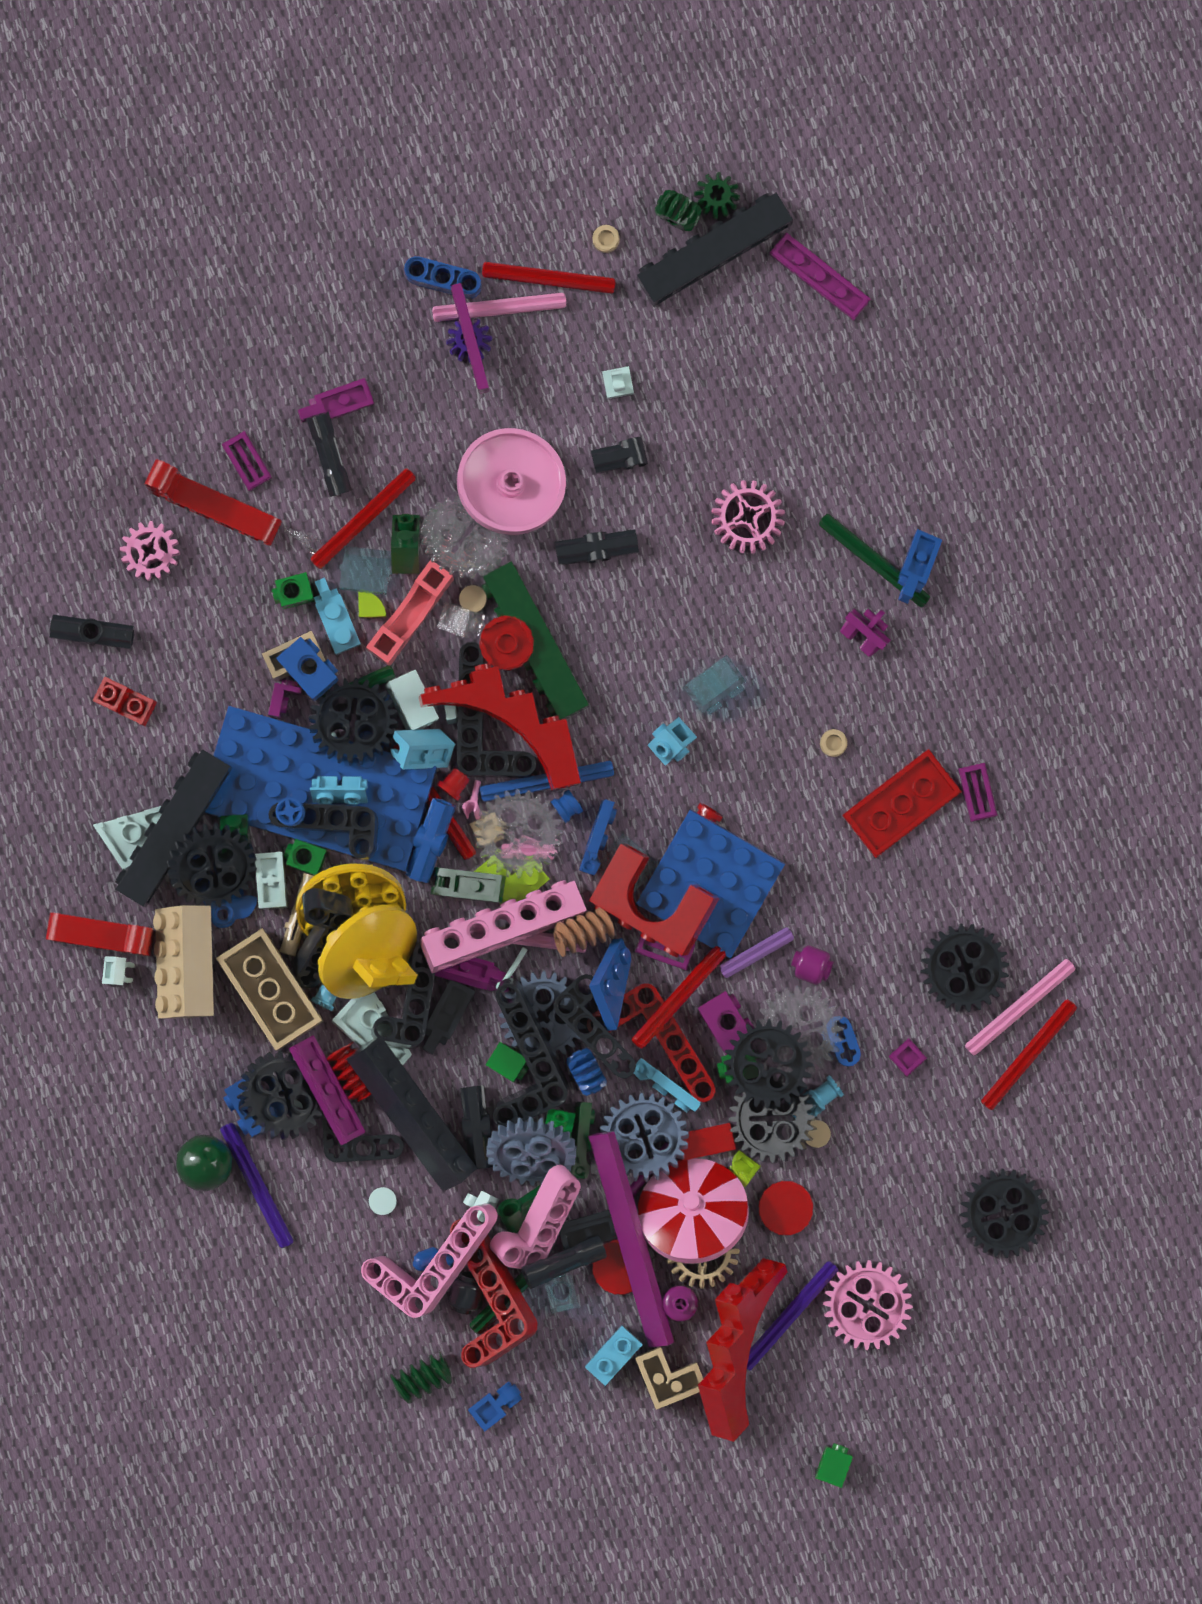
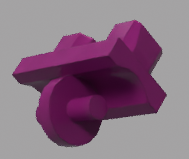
(875, 638)

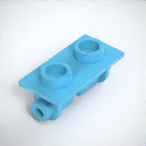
(352, 792)

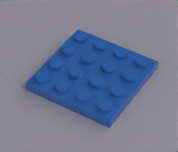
(723, 866)

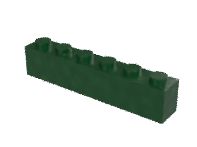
(546, 661)

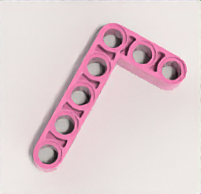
(437, 1267)

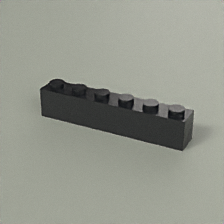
(714, 249)
(178, 817)
(411, 1113)

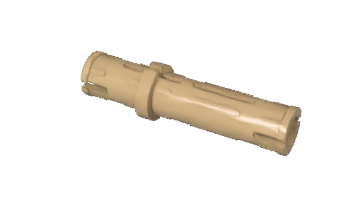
(290, 946)

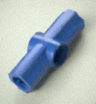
(430, 840)

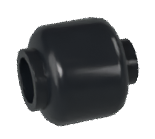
(465, 1294)

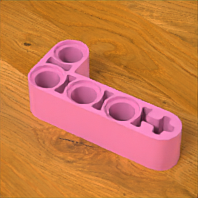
(541, 1222)

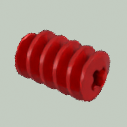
(353, 1081)

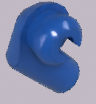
(424, 1257)

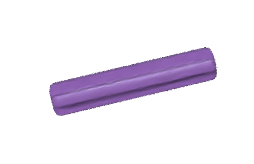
(756, 952)

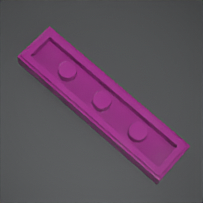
(819, 276)
(470, 339)
(327, 1090)

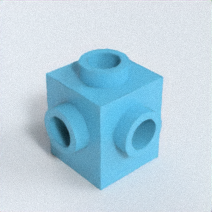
(666, 743)

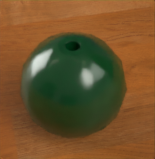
(204, 1163)

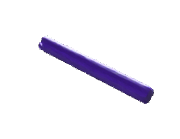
(256, 1185)
(791, 1313)

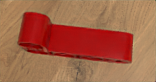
(100, 934)

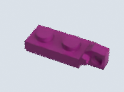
(339, 400)
(475, 973)

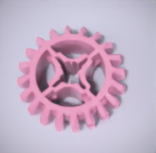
(758, 538)

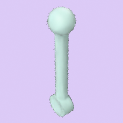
(520, 956)

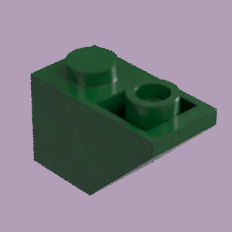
(405, 544)

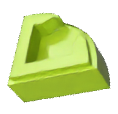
(370, 606)
(744, 1167)

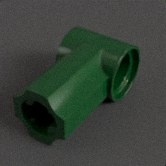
(514, 1211)

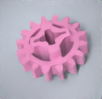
(155, 539)

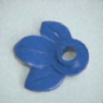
(238, 909)

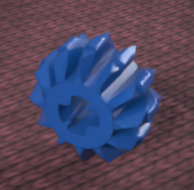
(586, 1072)

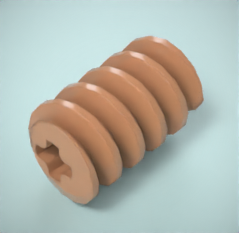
(581, 930)

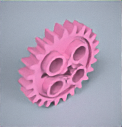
(854, 1326)

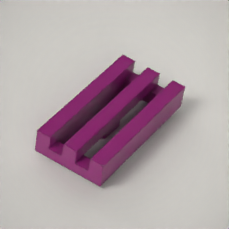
(258, 481)
(982, 767)
(639, 950)

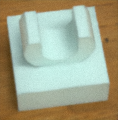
(618, 382)
(114, 971)
(484, 1197)

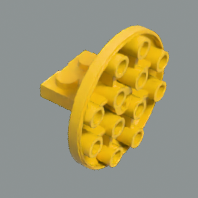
(360, 882)
(369, 952)

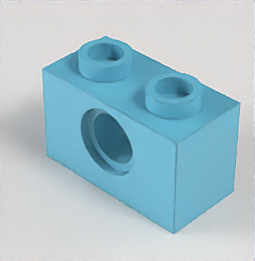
(613, 1355)

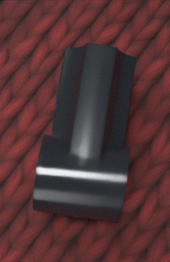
(623, 455)

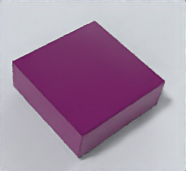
(907, 1057)

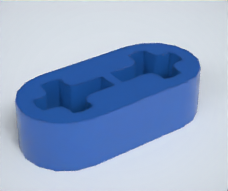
(851, 1042)

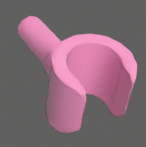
(472, 805)

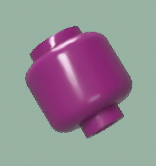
(812, 965)
(684, 1293)

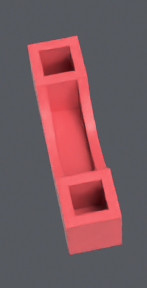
(410, 614)

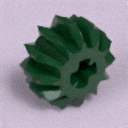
(727, 197)
(678, 210)

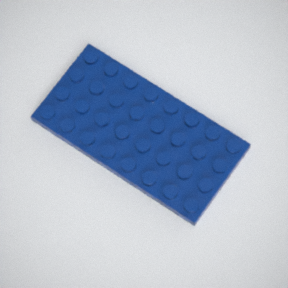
(280, 760)

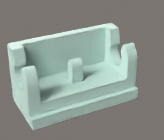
(405, 695)
(271, 880)

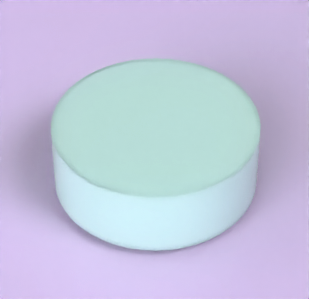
(382, 1201)

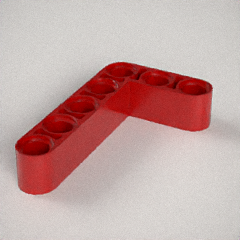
(169, 483)
(668, 1030)
(495, 1296)

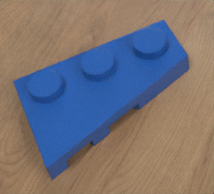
(610, 982)

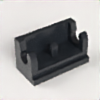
(587, 1227)

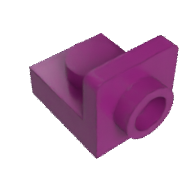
(279, 702)

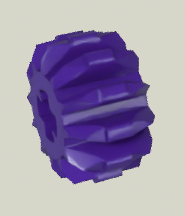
(459, 343)

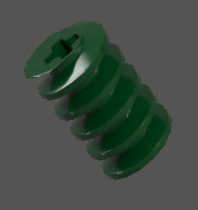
(422, 1378)

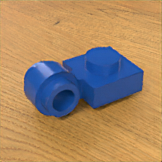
(489, 1410)

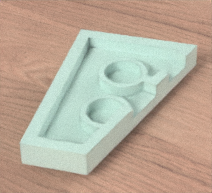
(126, 833)
(358, 1019)

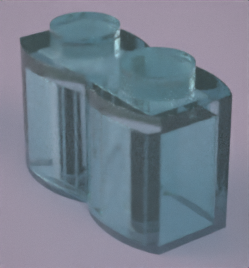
(714, 685)

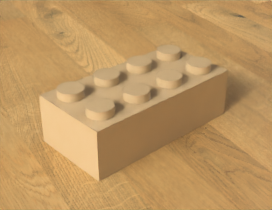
(183, 962)
(270, 989)

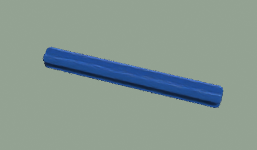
(540, 782)

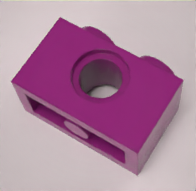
(712, 1013)

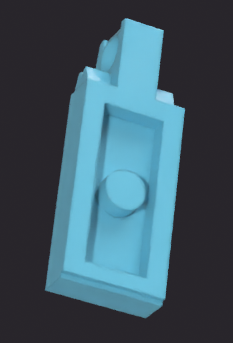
(335, 618)
(664, 1085)

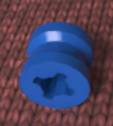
(567, 806)
(284, 808)

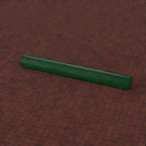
(868, 555)

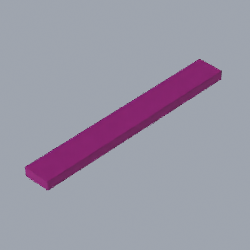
(631, 1239)

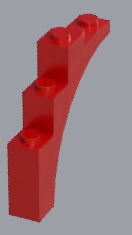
(486, 694)
(730, 1346)

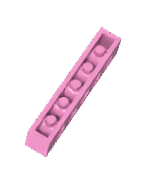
(442, 957)

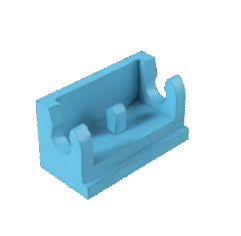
(422, 748)

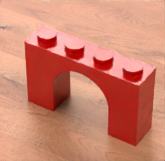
(616, 897)

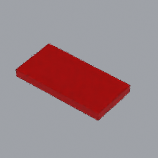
(901, 803)

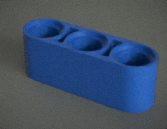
(433, 268)

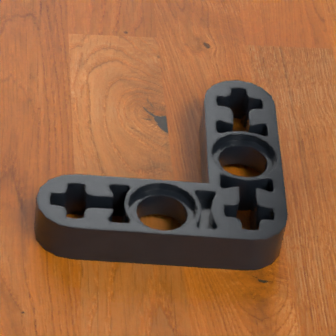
(350, 1153)

